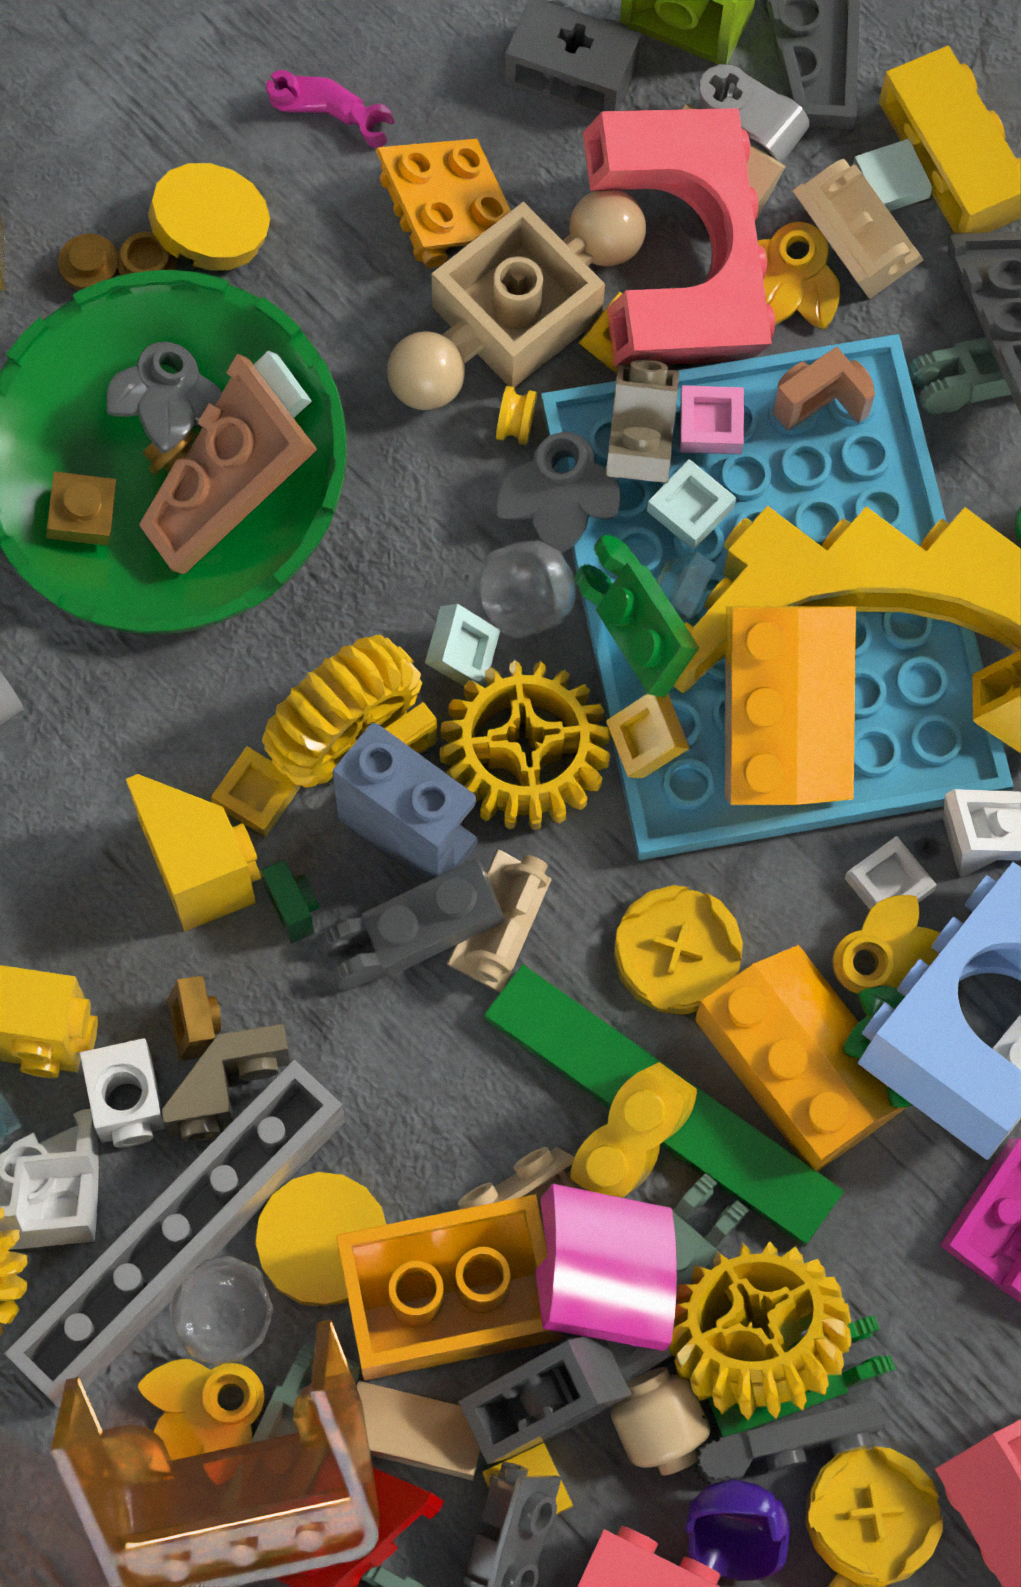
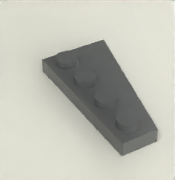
(819, 57)
(992, 280)

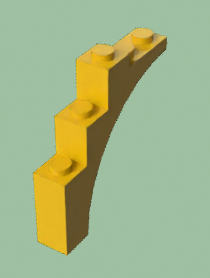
(956, 576)

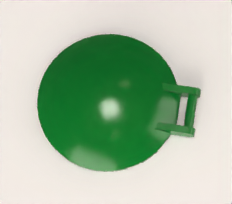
(60, 423)

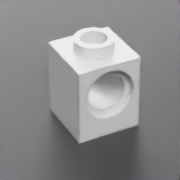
(115, 1066)

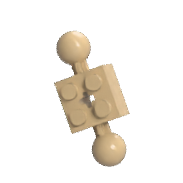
(516, 297)

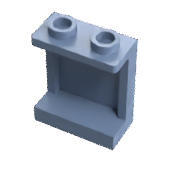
(403, 804)

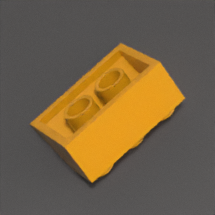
(789, 704)
(785, 1043)
(445, 1286)

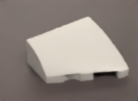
(52, 1186)

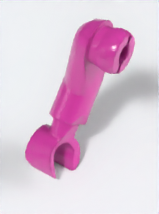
(323, 94)

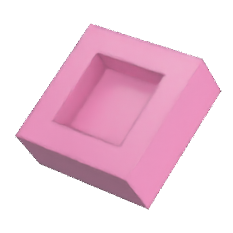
(711, 419)

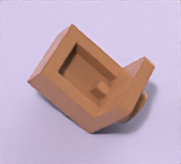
(812, 386)

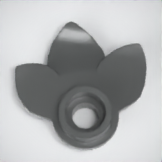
(162, 400)
(555, 499)

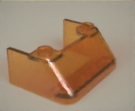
(232, 1510)

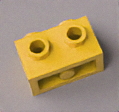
(44, 1021)

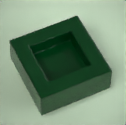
(291, 899)

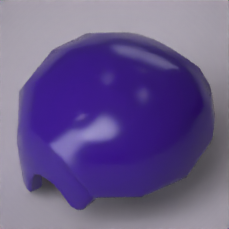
(738, 1530)

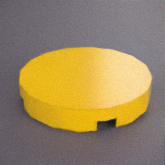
(209, 216)
(676, 948)
(300, 1232)
(873, 1516)

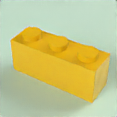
(955, 140)

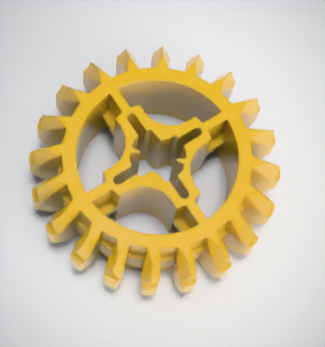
(336, 705)
(547, 738)
(740, 1361)

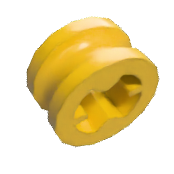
(516, 415)

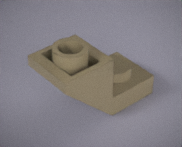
(643, 421)
(203, 1098)

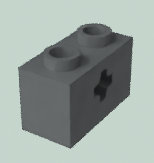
(571, 57)
(544, 1398)

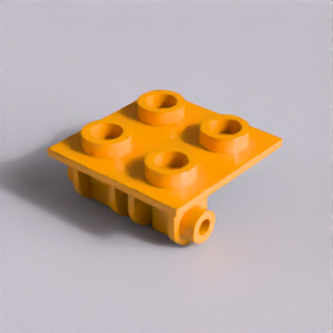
(441, 194)

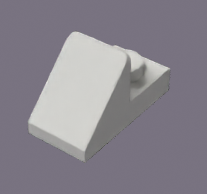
(982, 827)

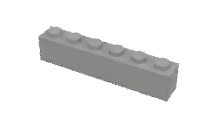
(178, 1232)

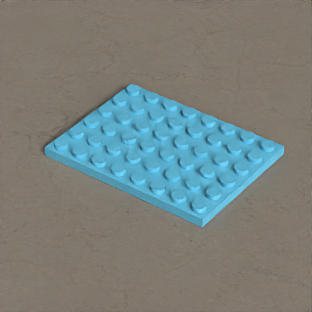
(910, 670)

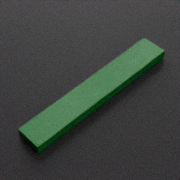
(711, 1139)

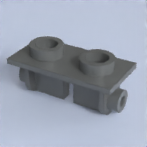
(524, 1513)

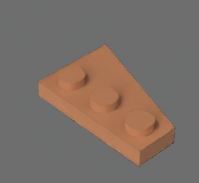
(234, 464)

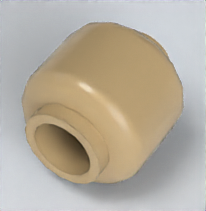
(661, 1422)

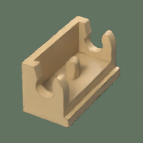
(858, 226)

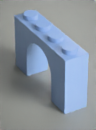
(927, 1045)

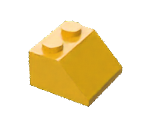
(197, 851)

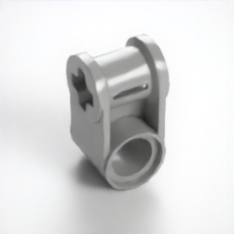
(768, 117)

